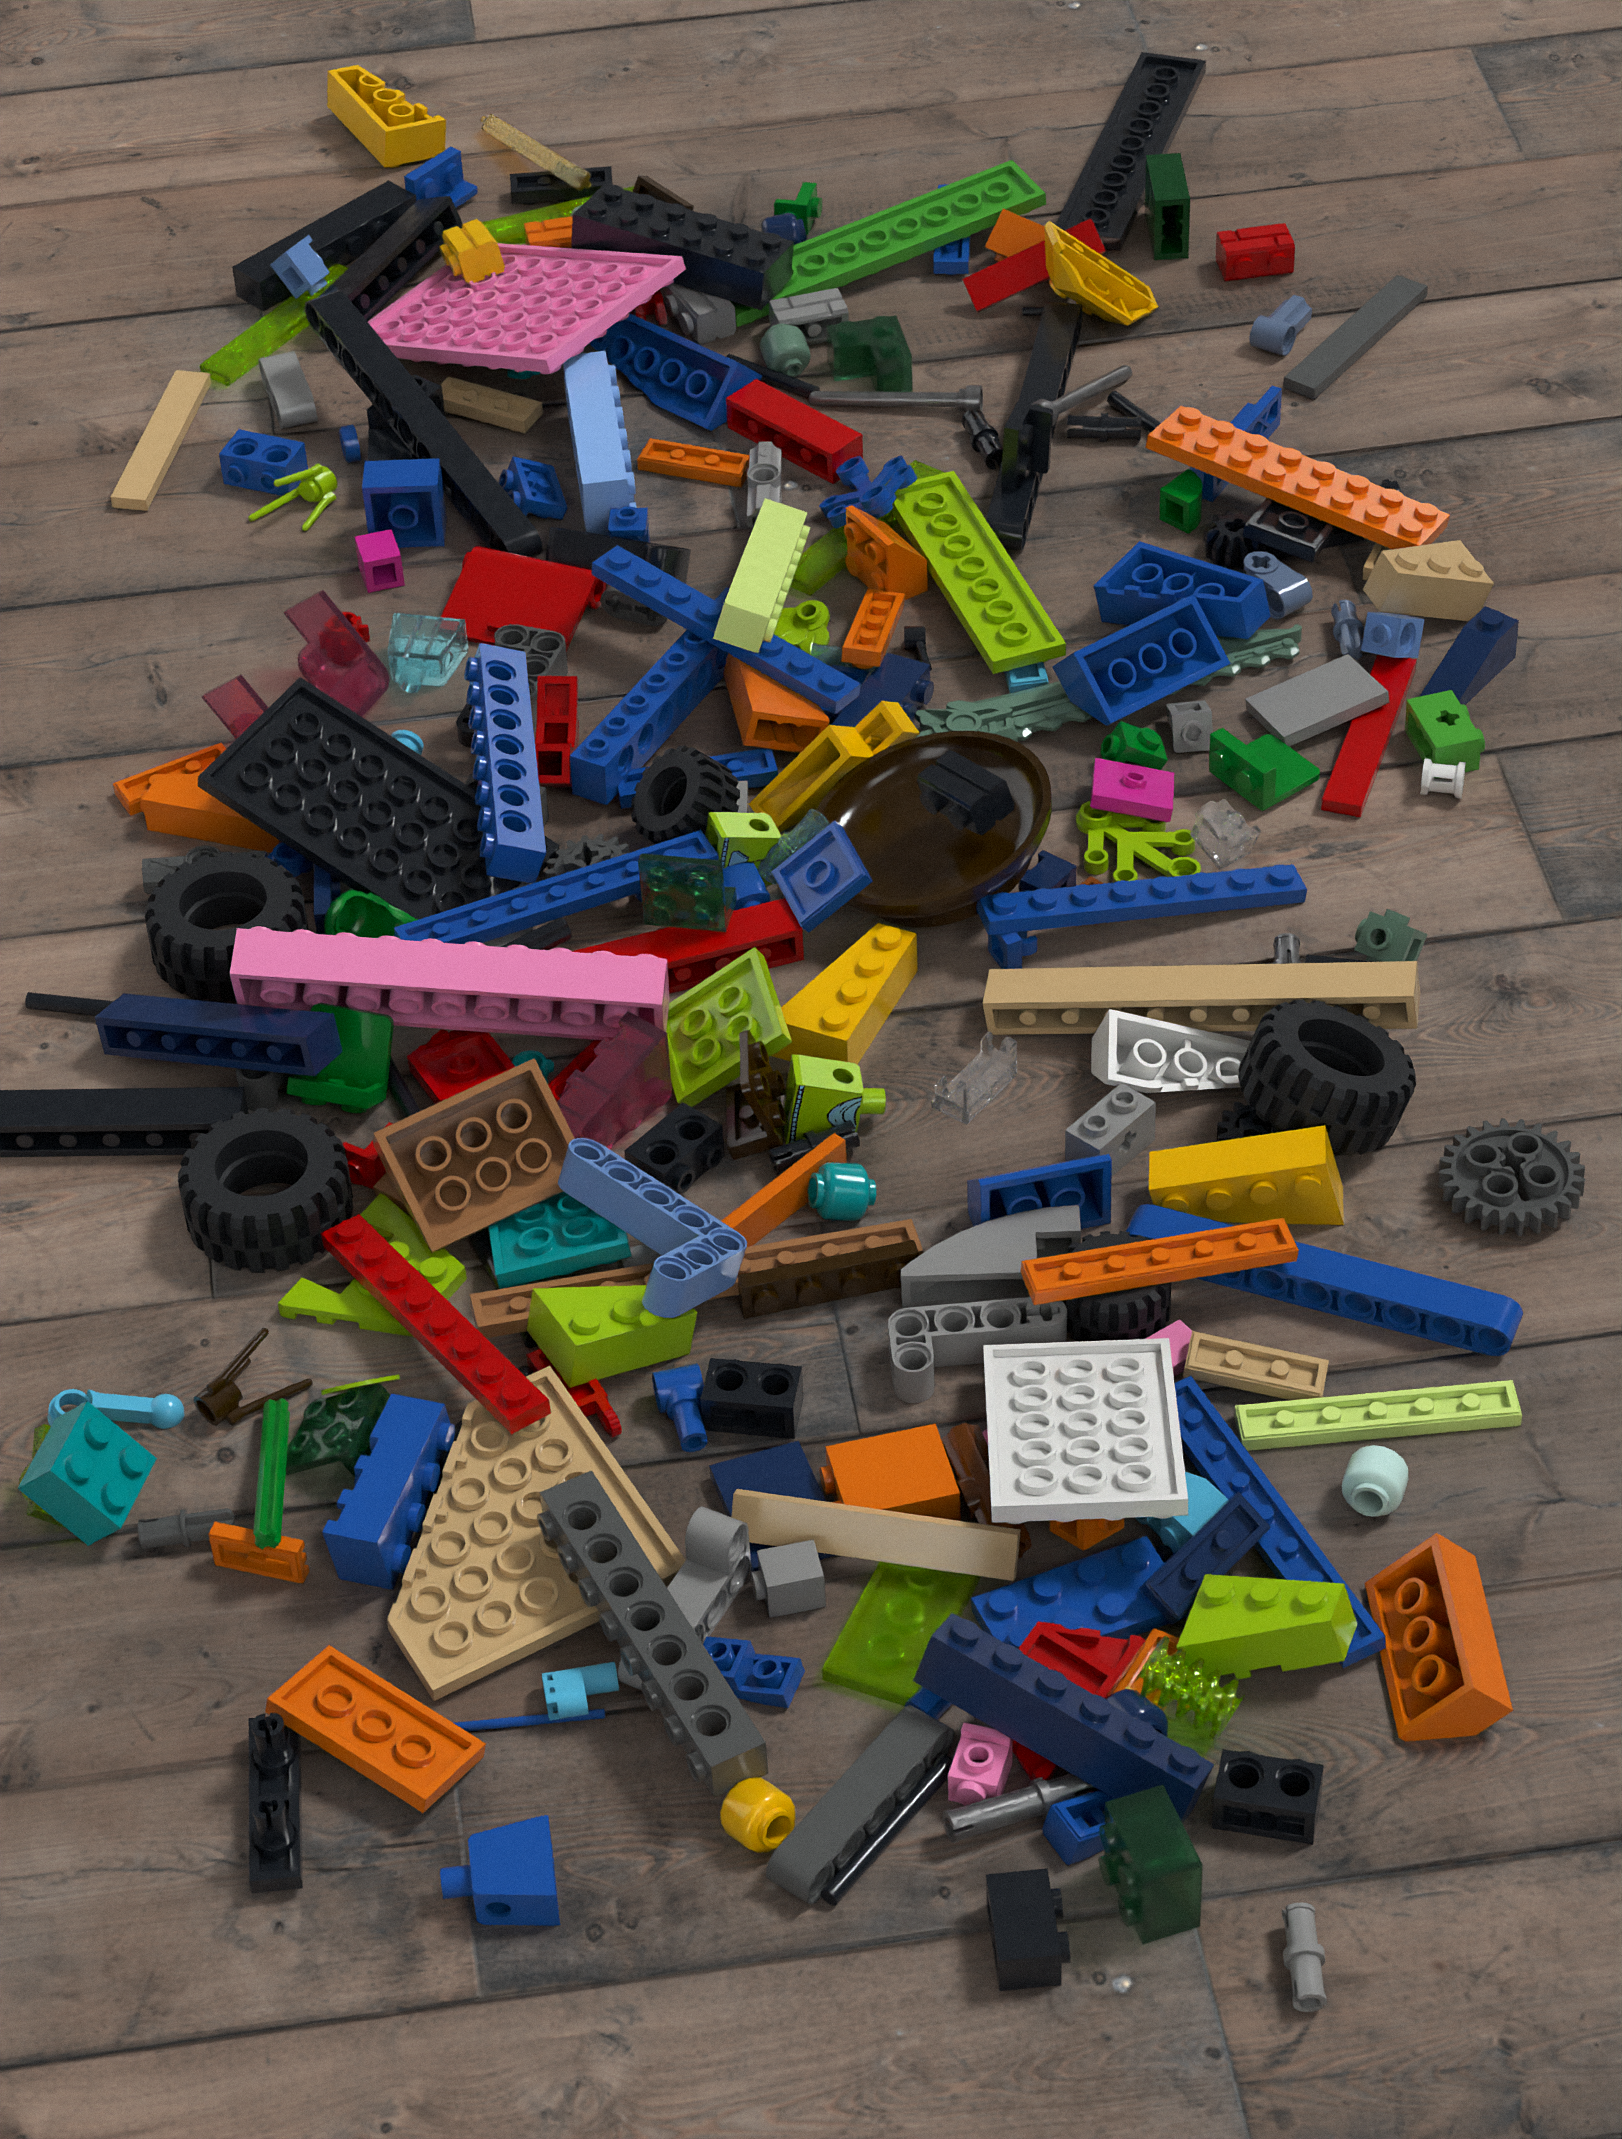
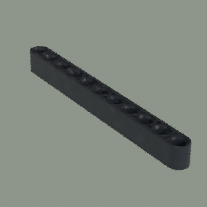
(1045, 379)
(421, 425)

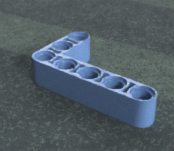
(696, 1248)

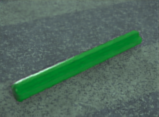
(271, 1474)

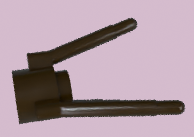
(222, 1396)

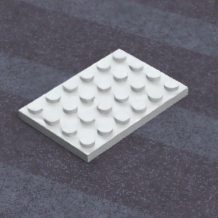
(1083, 1431)

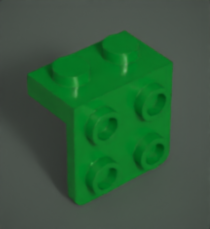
(1261, 770)
(360, 1072)

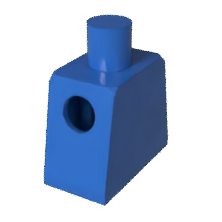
(508, 1875)

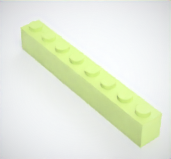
(763, 577)

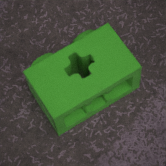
(1443, 730)

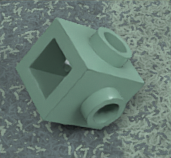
(1388, 938)

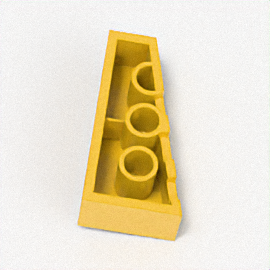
(383, 118)
(852, 997)
(1252, 1179)

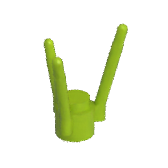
(316, 485)

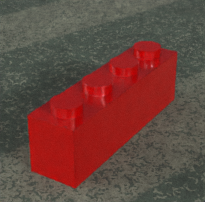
(798, 430)

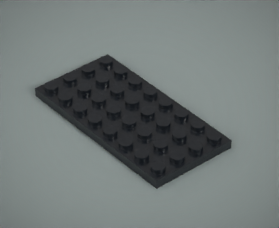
(358, 804)

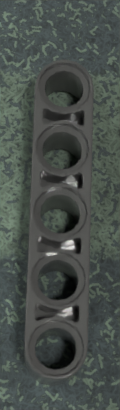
(858, 1803)

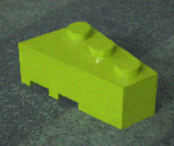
(1267, 1623)

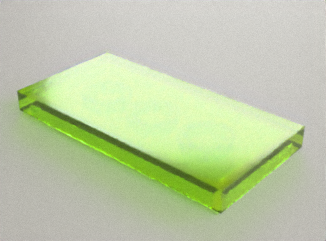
(893, 1627)

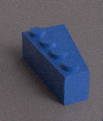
(1156, 578)
(389, 1492)

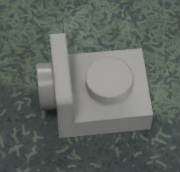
(1190, 725)

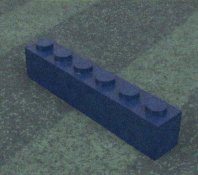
(219, 1034)
(1057, 1717)

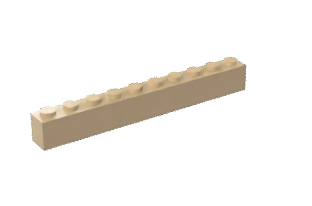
(1195, 995)

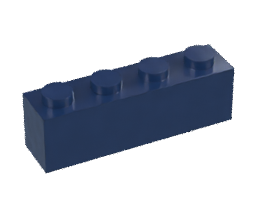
(894, 681)

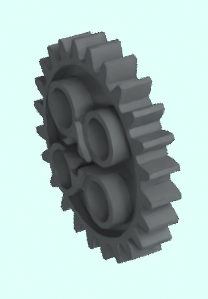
(1511, 1177)

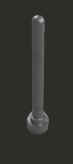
(1086, 391)
(965, 399)

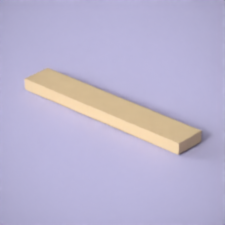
(160, 440)
(880, 1534)

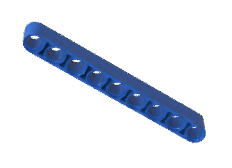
(1360, 1289)

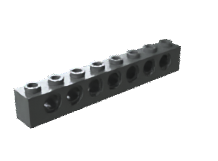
(652, 1635)

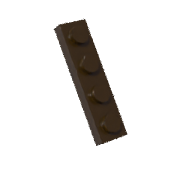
(824, 1279)

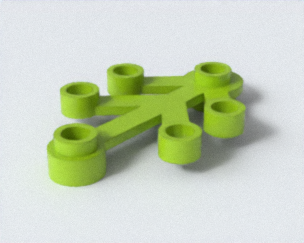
(1102, 823)

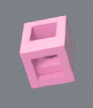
(979, 1765)

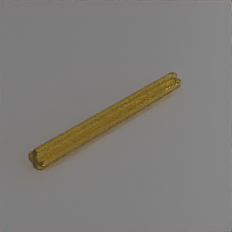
(536, 152)

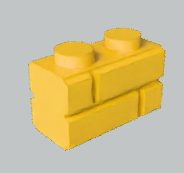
(471, 251)

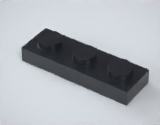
(544, 186)

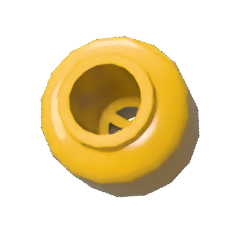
(757, 1814)

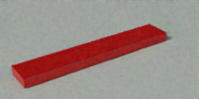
(1368, 740)

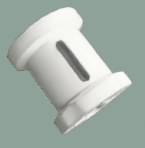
(1433, 784)

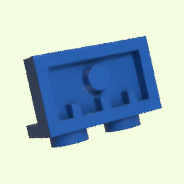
(441, 178)
(534, 488)

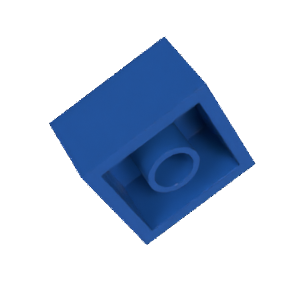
(407, 500)

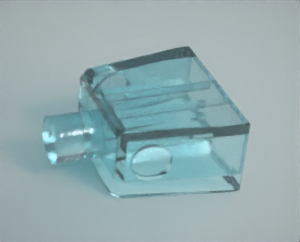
(425, 650)

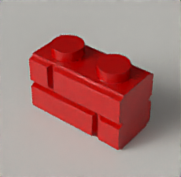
(1255, 252)

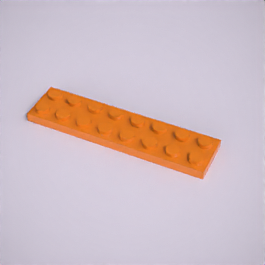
(1296, 480)

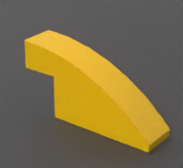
(827, 760)

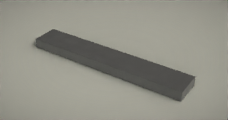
(1355, 337)

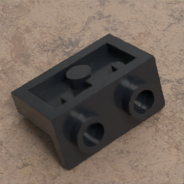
(1026, 443)

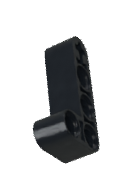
(583, 548)

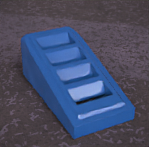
(1068, 1830)

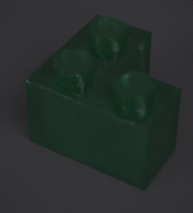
(873, 350)

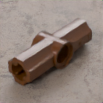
(970, 1462)

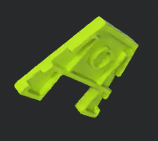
(355, 1302)

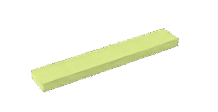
(1378, 1415)

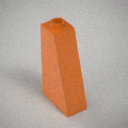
(769, 711)
(183, 809)

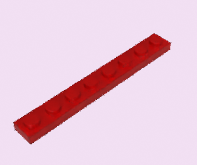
(436, 1324)

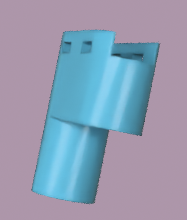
(568, 1688)

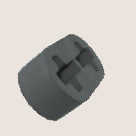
(626, 608)

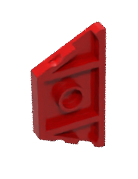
(456, 1062)
(1084, 1659)

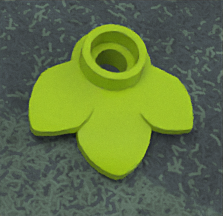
(804, 625)

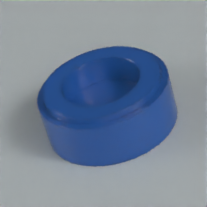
(349, 443)

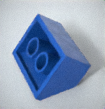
(1064, 1183)

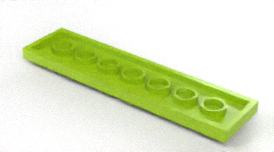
(976, 574)

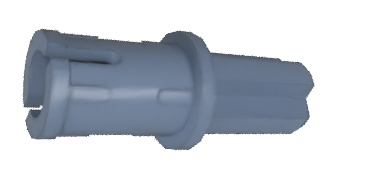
(1348, 628)

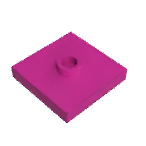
(1132, 790)

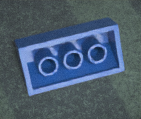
(1142, 662)

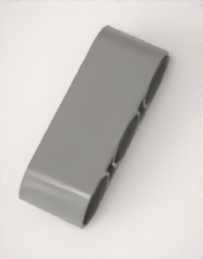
(287, 390)

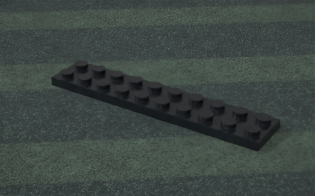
(1139, 125)

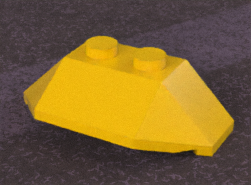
(1094, 280)

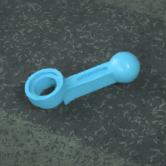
(162, 1411)

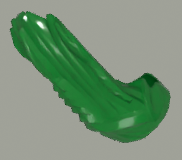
(363, 915)

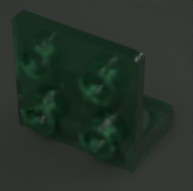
(685, 892)
(336, 1429)

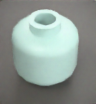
(1375, 1480)

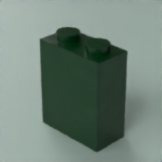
(1167, 206)

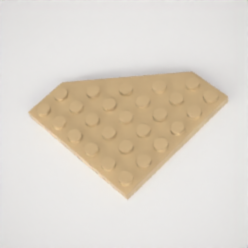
(483, 1574)

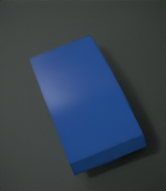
(755, 1676)

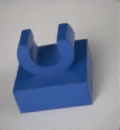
(1010, 947)

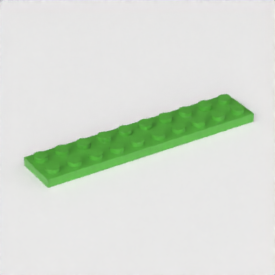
(905, 232)

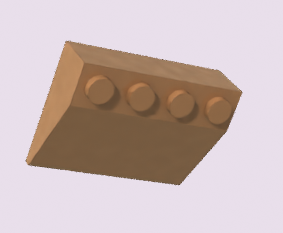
(477, 1155)

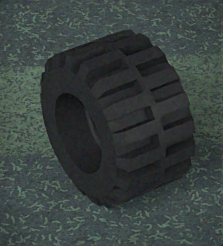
(680, 794)
(1117, 1314)

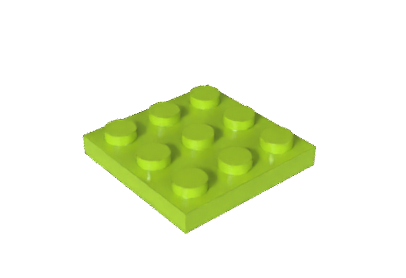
(708, 1021)

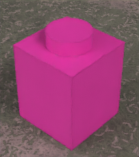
(379, 561)

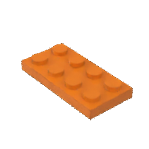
(376, 1728)

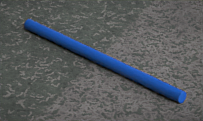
(525, 1721)

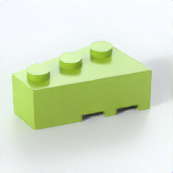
(604, 1331)

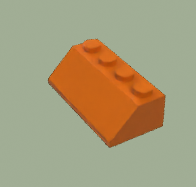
(1439, 1643)

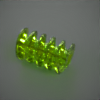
(1189, 1688)

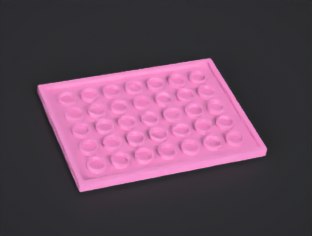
(527, 316)

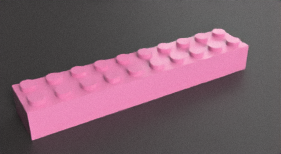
(451, 983)

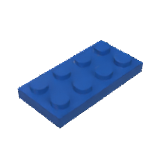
(1087, 1593)

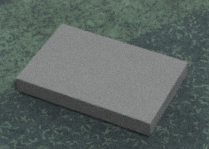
(1317, 700)

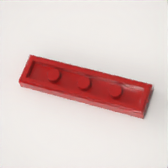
(1022, 270)

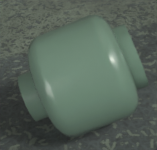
(784, 349)

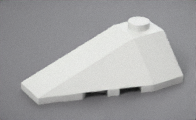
(1163, 1055)

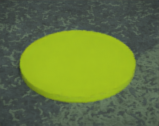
(343, 1388)

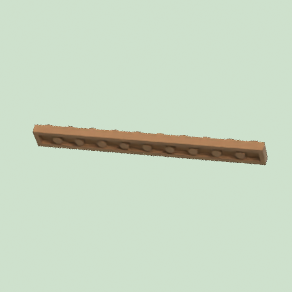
(507, 1309)

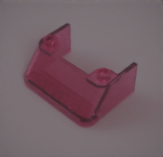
(332, 661)

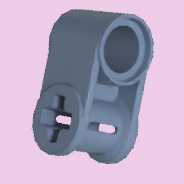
(1283, 586)

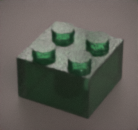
(1151, 1865)

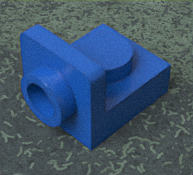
(629, 523)

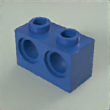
(259, 459)

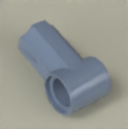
(1279, 330)

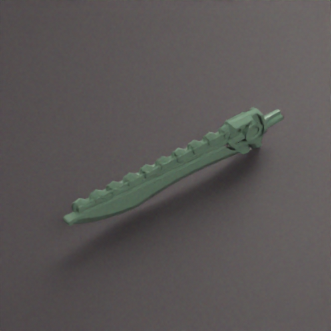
(1048, 705)

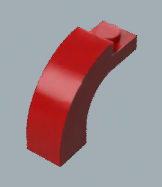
(556, 729)

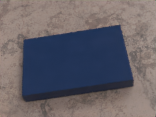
(772, 1471)

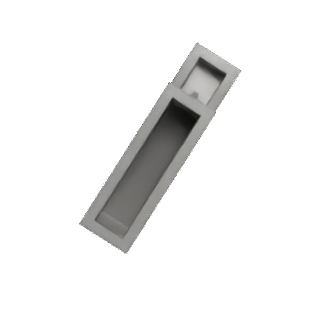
(987, 1258)

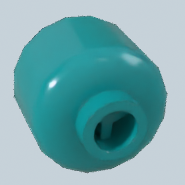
(841, 1191)

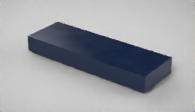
(1208, 1551)

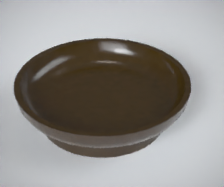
(918, 860)

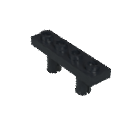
(274, 1805)

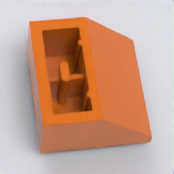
(882, 556)

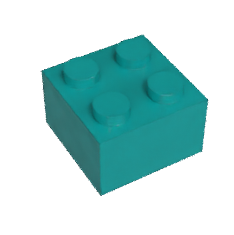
(87, 1473)

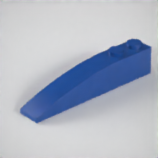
(674, 370)

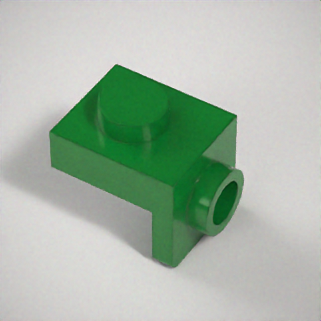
(805, 206)
(1135, 745)

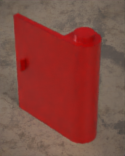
(520, 590)

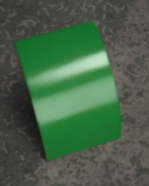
(1182, 502)

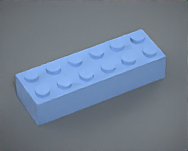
(598, 438)

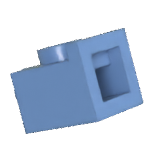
(301, 269)

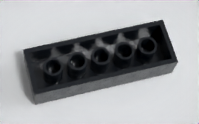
(717, 254)

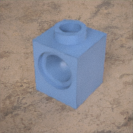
(1392, 635)

